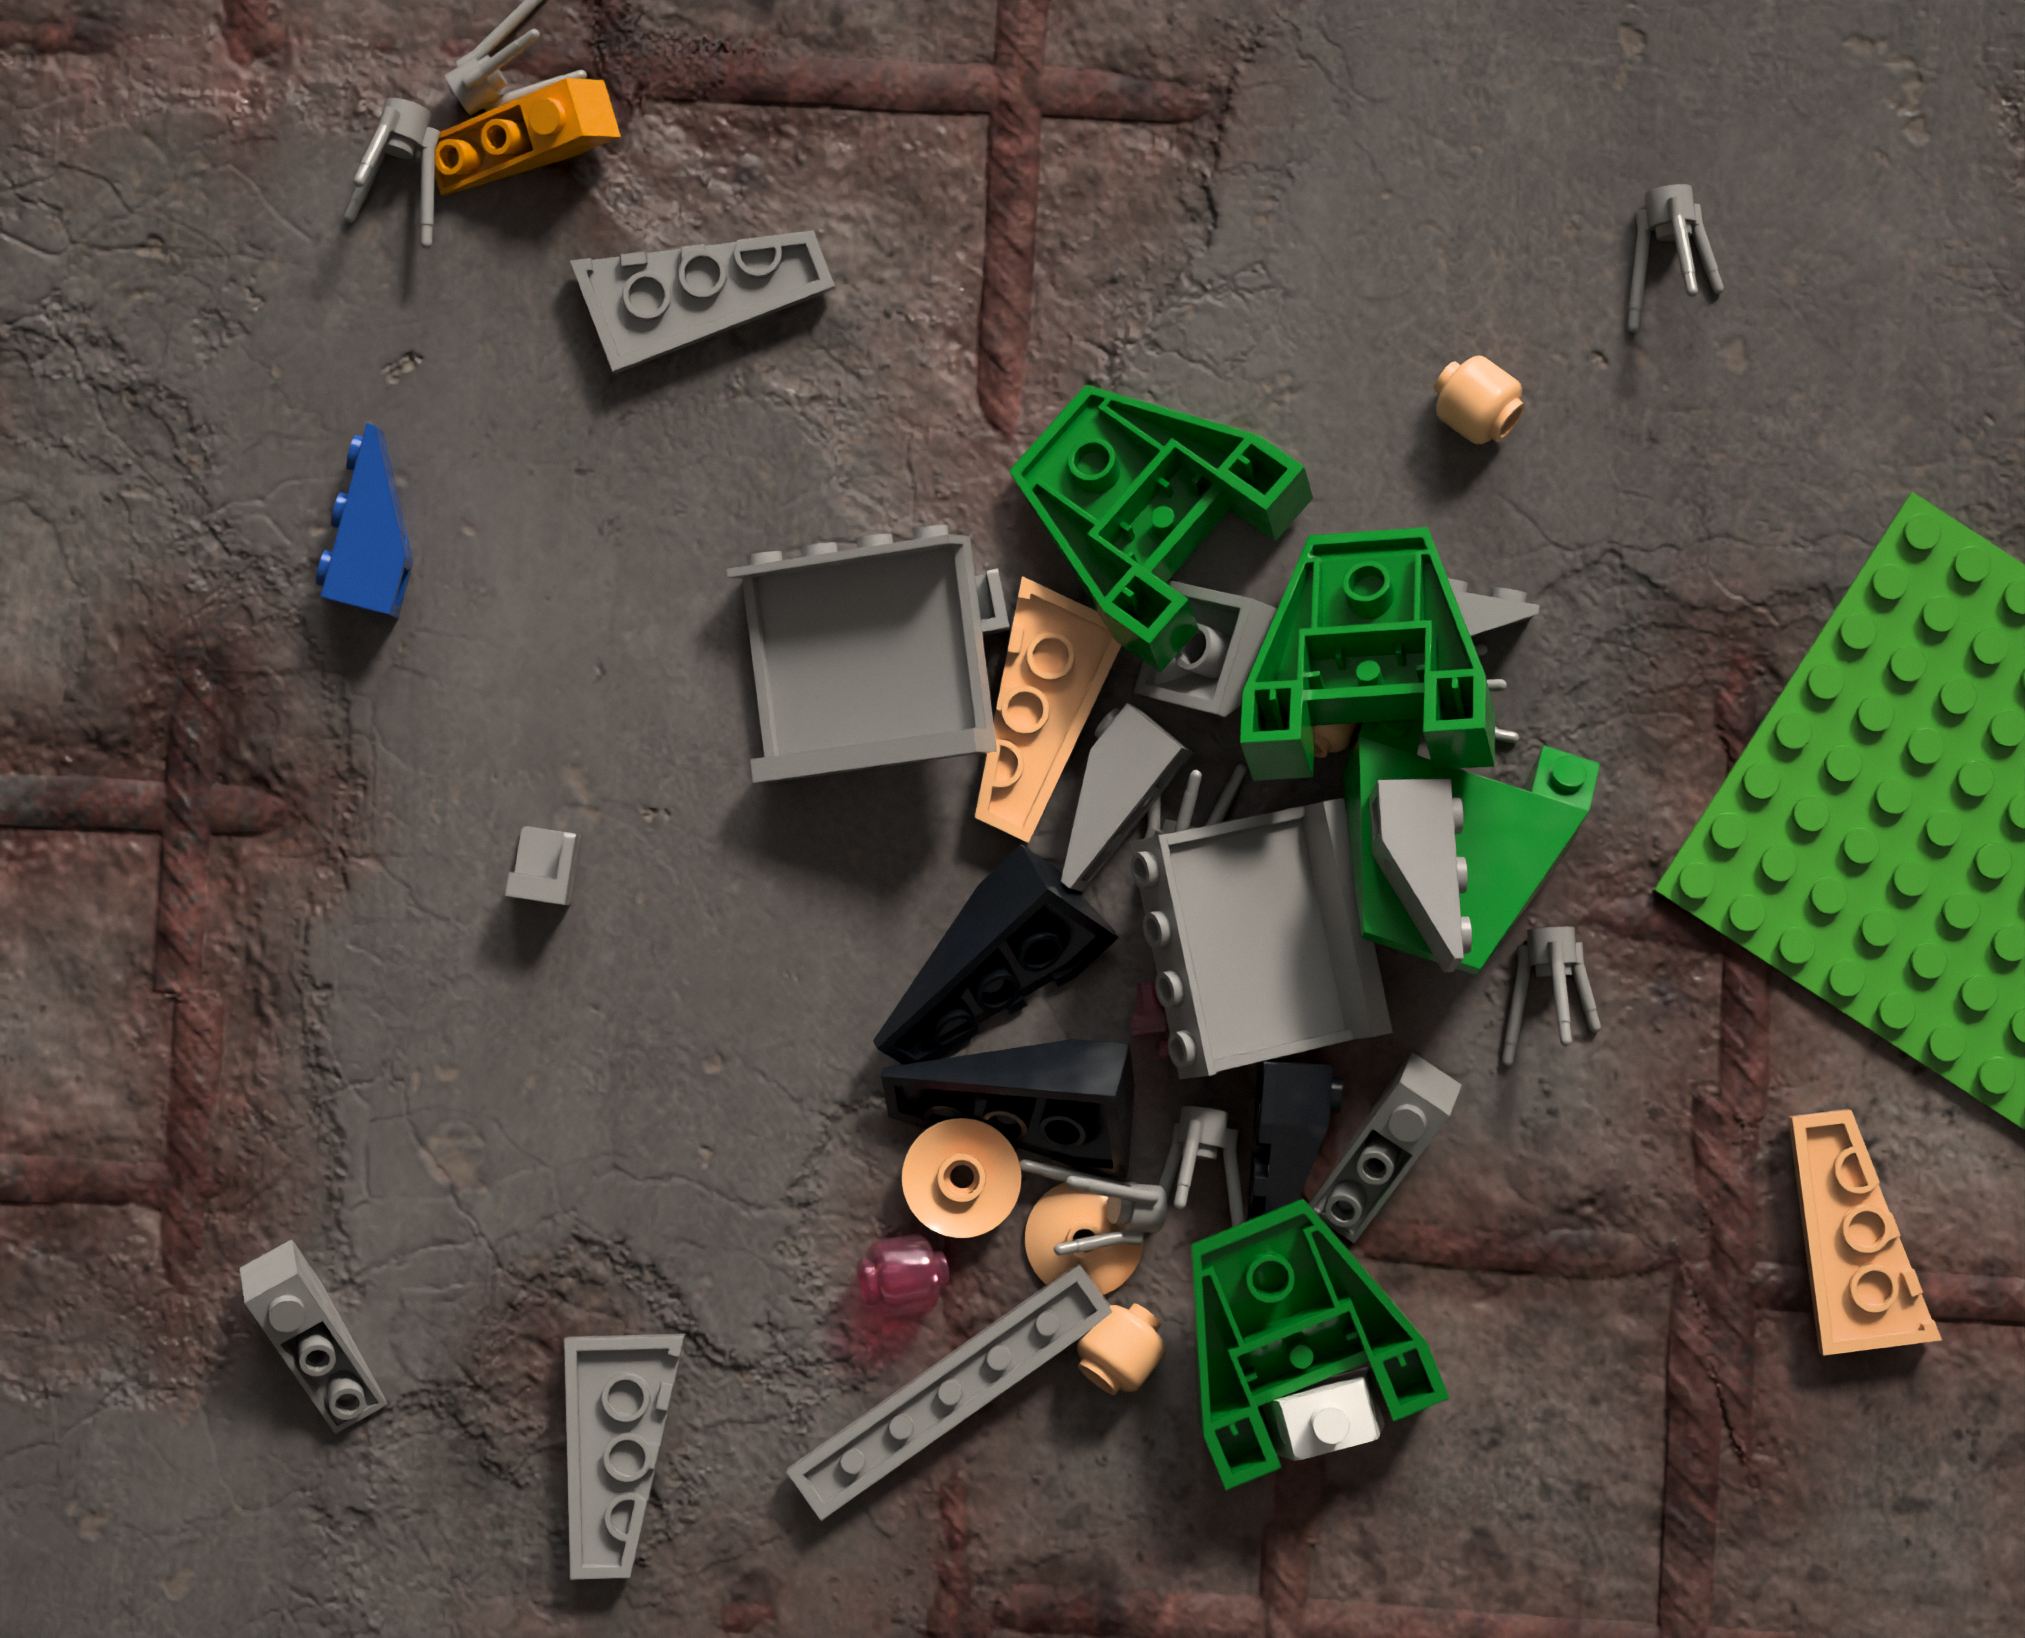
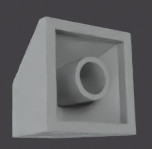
(1217, 659)

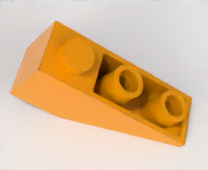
(525, 134)

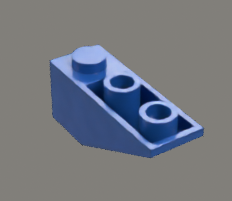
(372, 545)

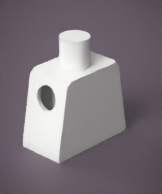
(1325, 1416)

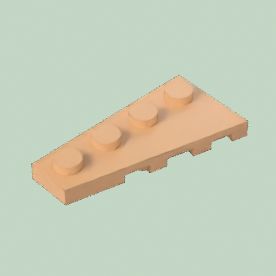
(1046, 692)
(1855, 1259)

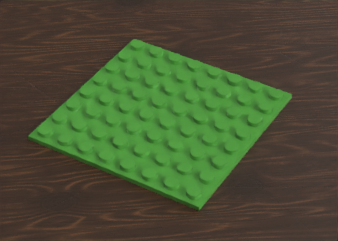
(1885, 811)

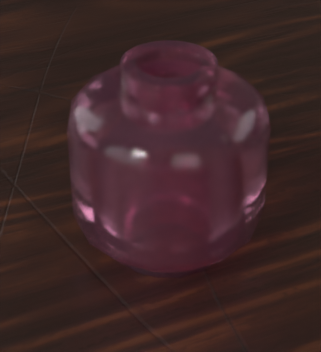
(902, 1275)

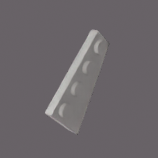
(682, 296)
(614, 1435)

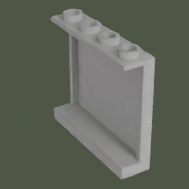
(867, 655)
(1258, 938)

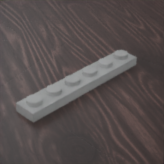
(949, 1391)

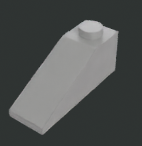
(1120, 784)

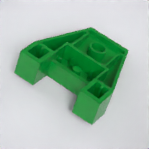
(1136, 493)
(1361, 641)
(1507, 835)
(1285, 1310)

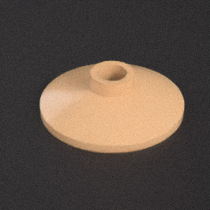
(956, 1209)
(1057, 1219)

